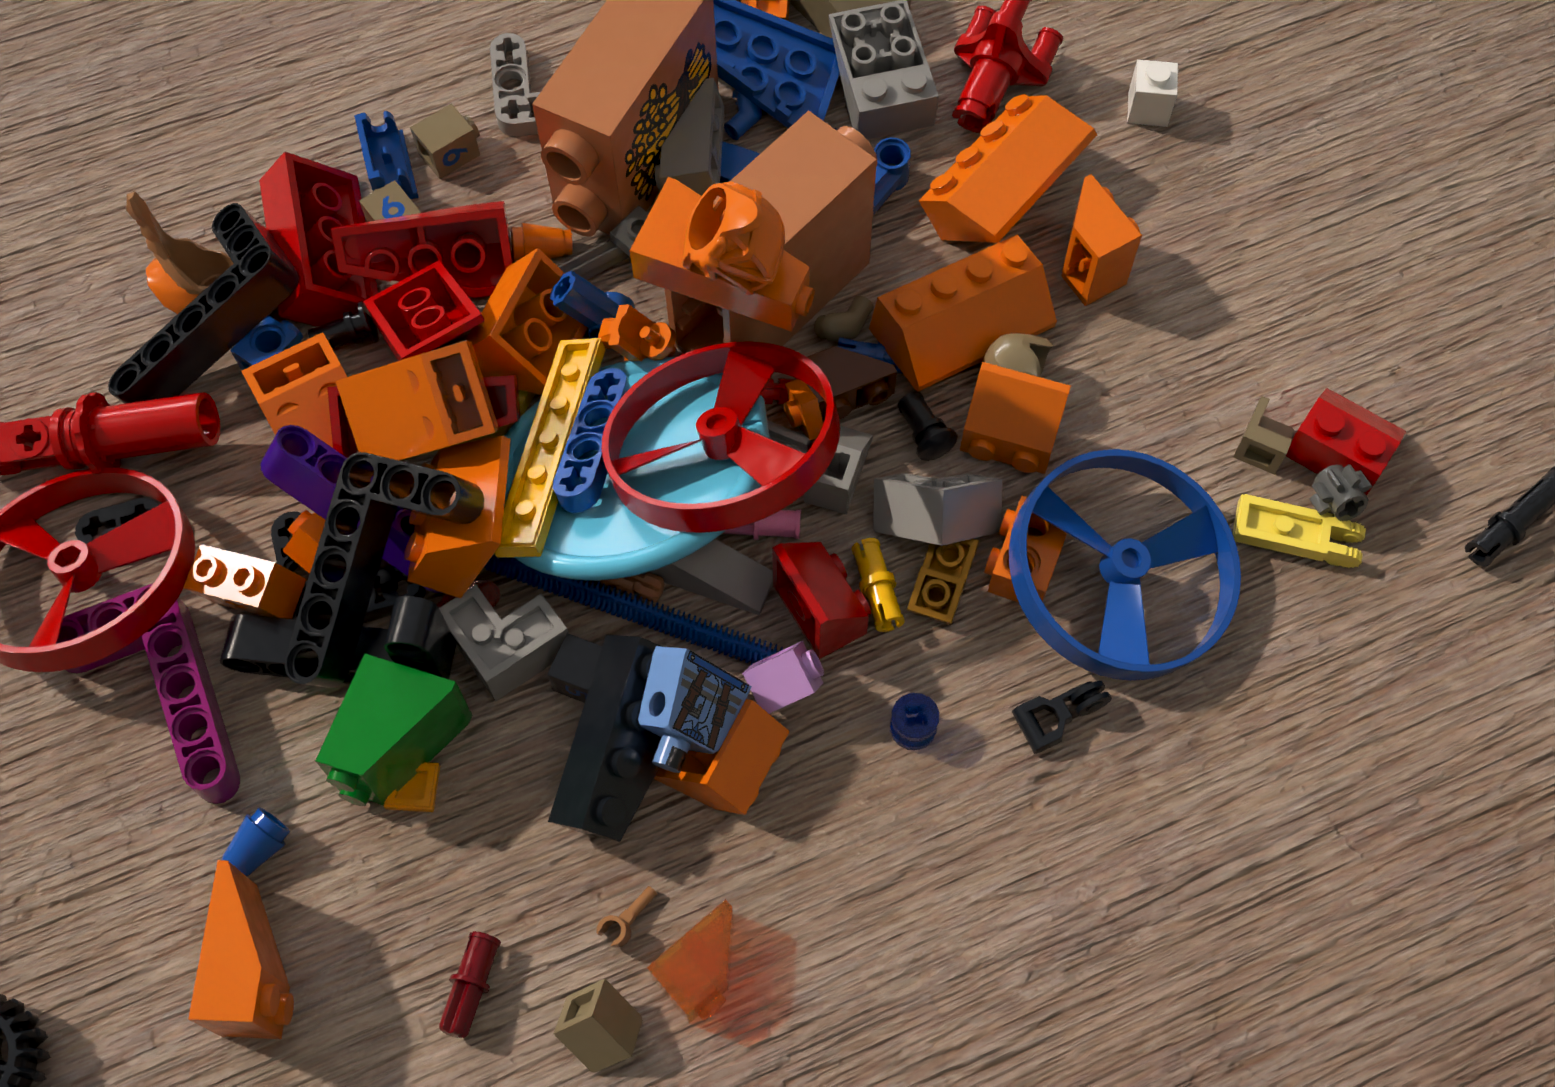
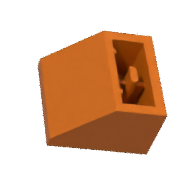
(1099, 244)

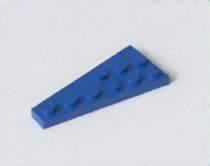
(774, 61)

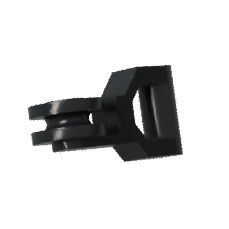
(1086, 695)

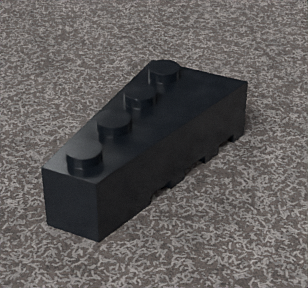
(610, 751)

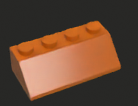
(1005, 170)
(960, 310)

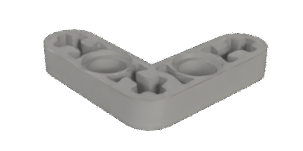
(518, 99)

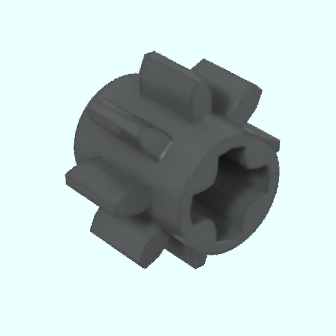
(1340, 492)

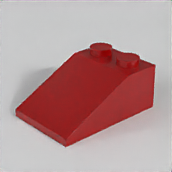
(422, 312)

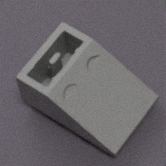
(883, 69)

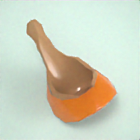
(180, 265)

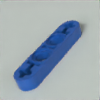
(583, 438)

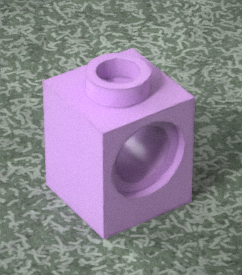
(784, 677)

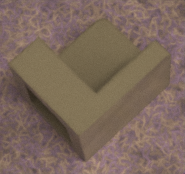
(1264, 440)
(598, 1026)

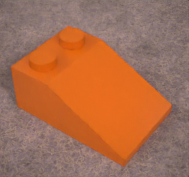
(239, 971)

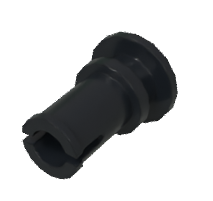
(349, 328)
(929, 432)

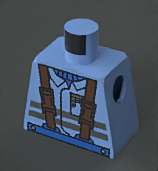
(688, 705)

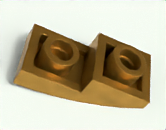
(942, 580)

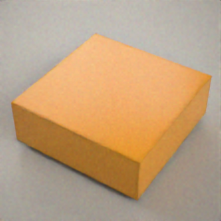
(417, 793)

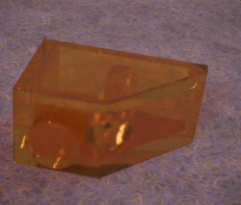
(698, 966)

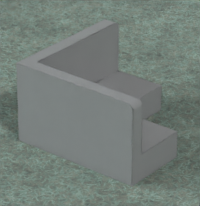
(937, 509)
(505, 649)

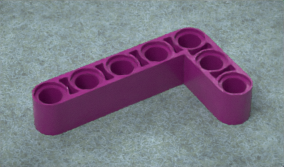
(171, 678)

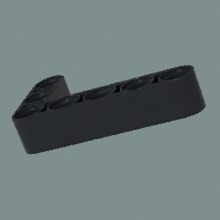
(216, 317)
(362, 552)
(414, 639)

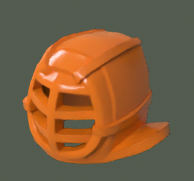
(736, 247)

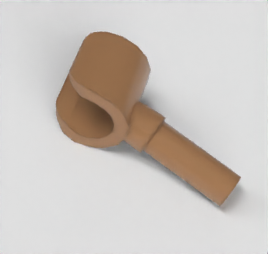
(626, 918)

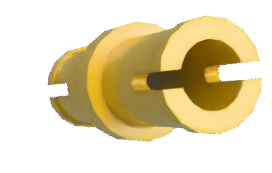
(877, 585)

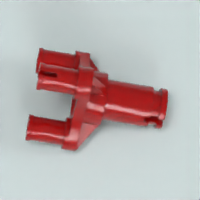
(1000, 59)

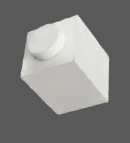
(1152, 93)

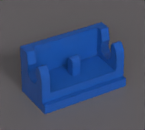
(385, 154)

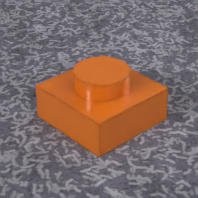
(803, 409)

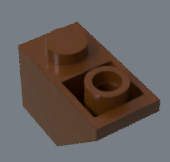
(854, 379)

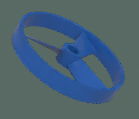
(1123, 636)

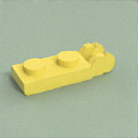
(1296, 531)

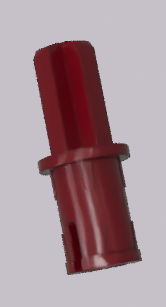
(469, 984)

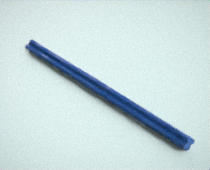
(636, 610)

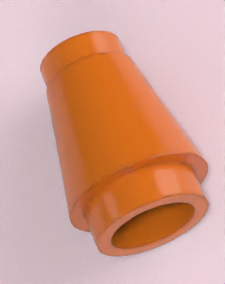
(550, 240)

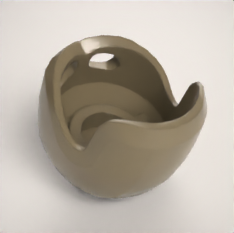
(1019, 352)

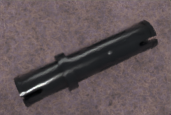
(1511, 525)

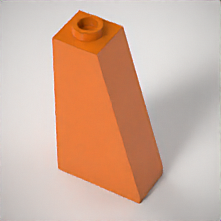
(658, 261)

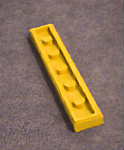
(531, 495)

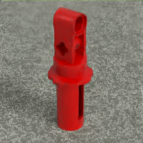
(104, 434)

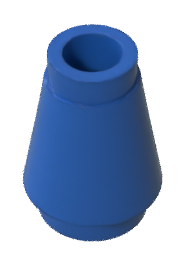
(256, 841)

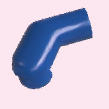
(746, 118)

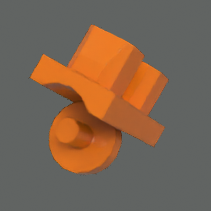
(637, 336)

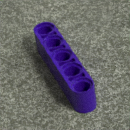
(309, 473)

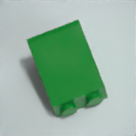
(389, 728)

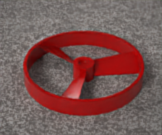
(779, 469)
(81, 565)

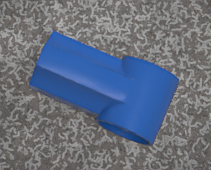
(888, 177)
(586, 302)

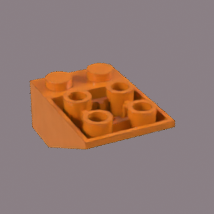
(295, 384)
(419, 403)

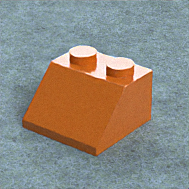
(1014, 418)
(734, 773)

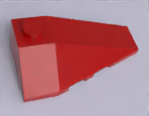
(466, 239)

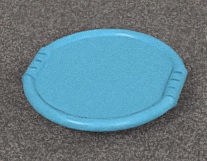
(608, 537)

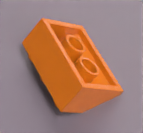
(523, 324)
(453, 554)

